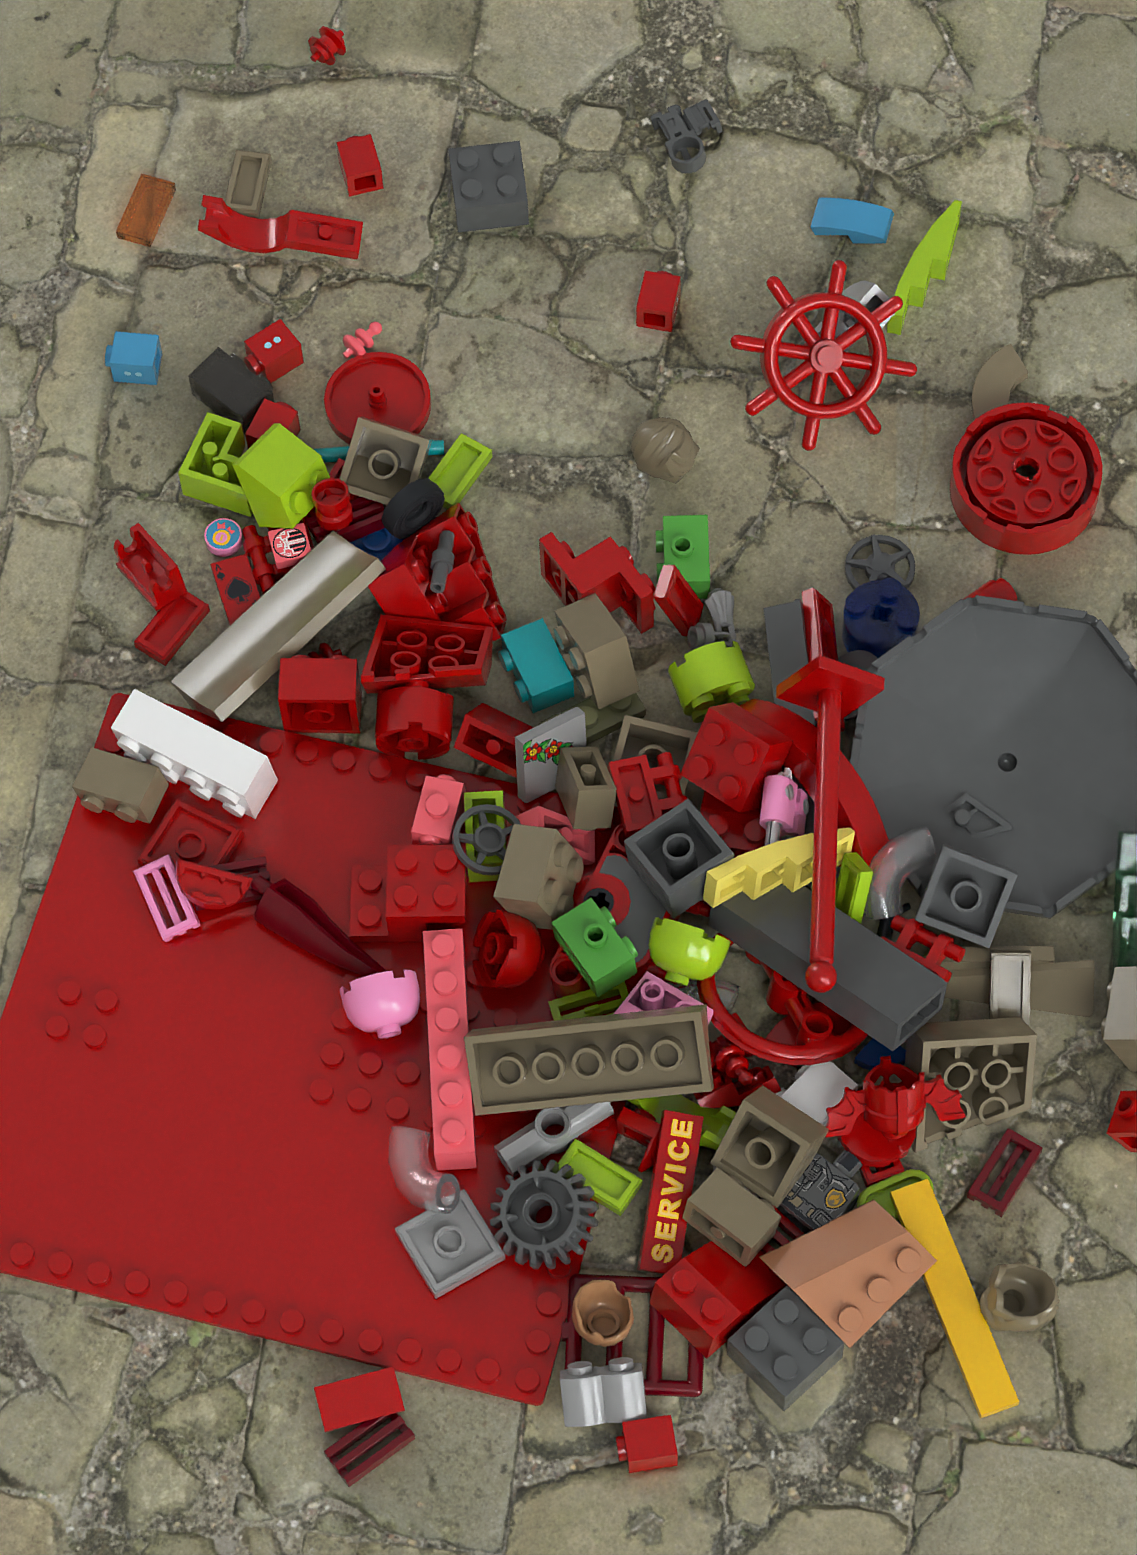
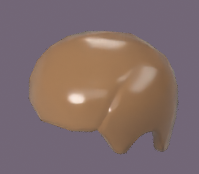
(602, 1313)

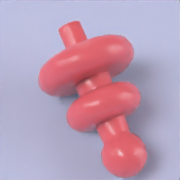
(363, 339)

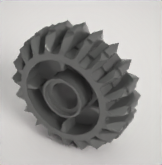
(564, 1228)

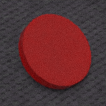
(379, 389)

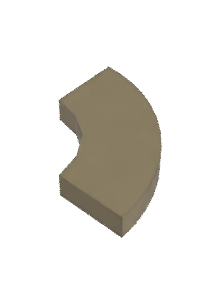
(997, 380)

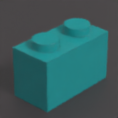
(537, 666)

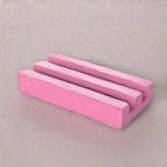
(179, 926)

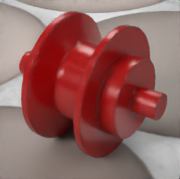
(326, 46)

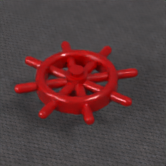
(823, 355)

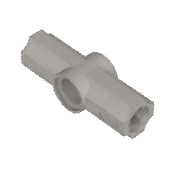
(534, 1144)

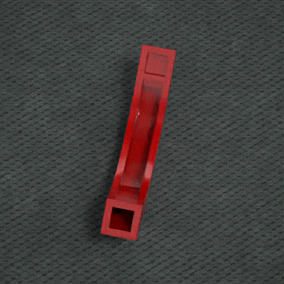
(855, 803)

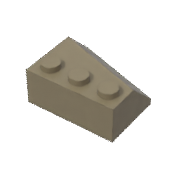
(983, 1060)

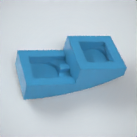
(859, 220)

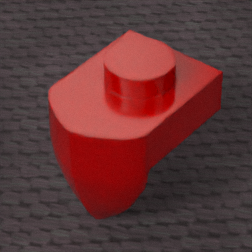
(642, 1128)

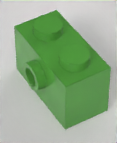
(686, 546)
(595, 946)

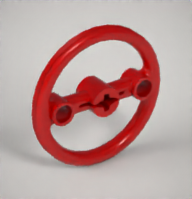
(814, 1038)

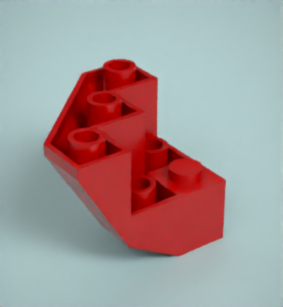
(469, 587)

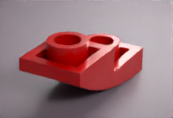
(732, 1094)

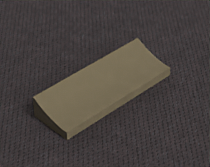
(276, 626)
(589, 1060)

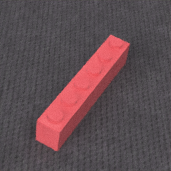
(447, 1053)

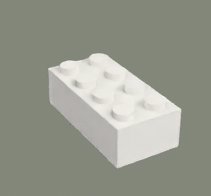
(194, 754)

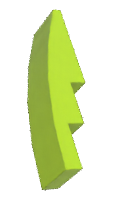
(927, 262)

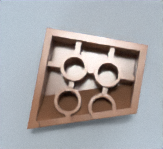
(851, 1268)

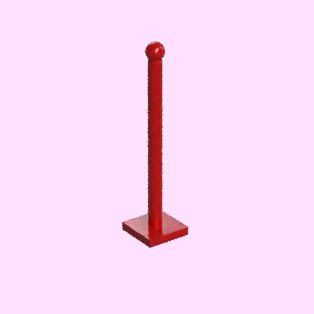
(834, 693)

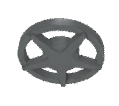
(879, 564)
(487, 839)

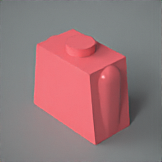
(438, 810)

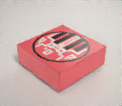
(289, 545)

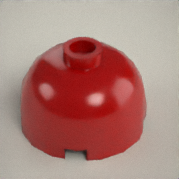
(507, 949)

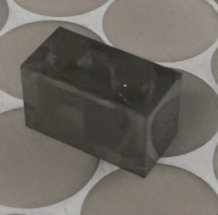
(229, 387)

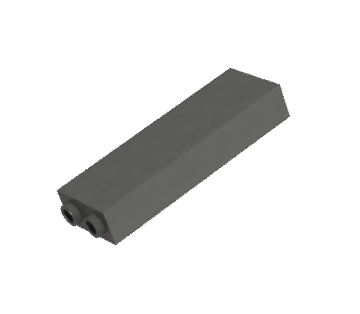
(875, 981)

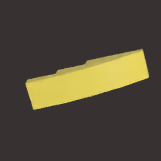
(767, 867)

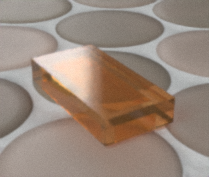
(145, 210)

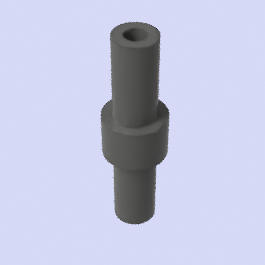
(442, 561)

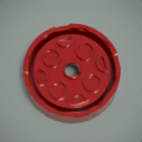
(1011, 509)

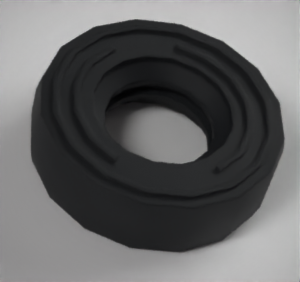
(413, 508)

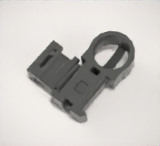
(688, 127)

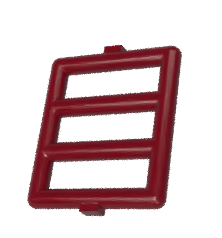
(653, 1383)

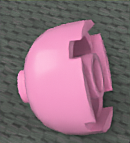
(382, 1002)

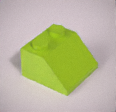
(279, 477)

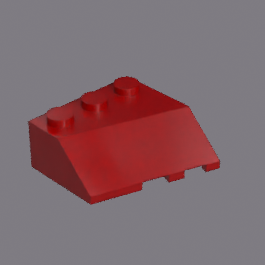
(427, 651)

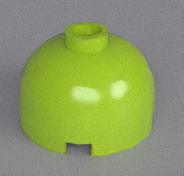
(685, 951)

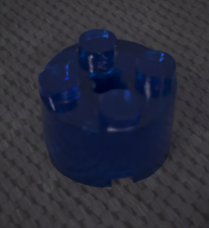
(879, 616)

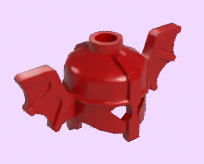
(893, 1106)

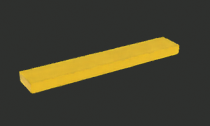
(956, 1301)

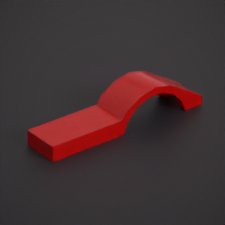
(293, 231)

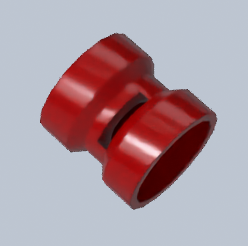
(332, 504)

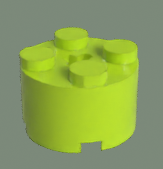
(711, 678)

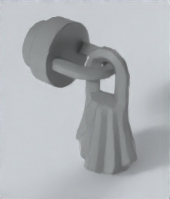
(721, 607)

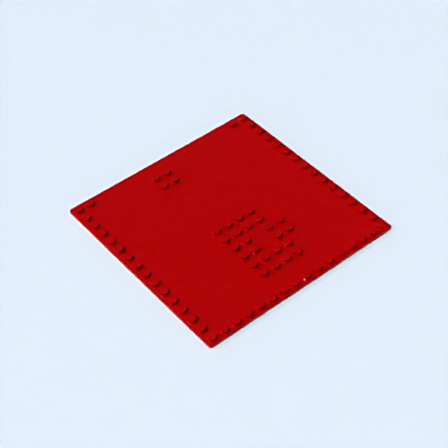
(213, 1123)

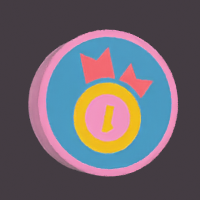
(223, 537)

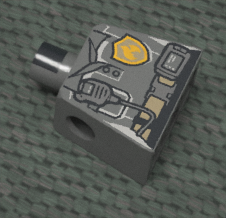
(822, 1192)

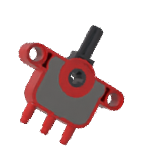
(630, 904)

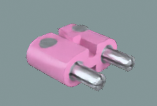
(783, 807)

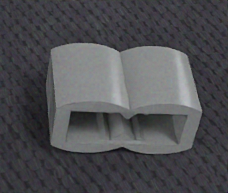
(603, 1393)

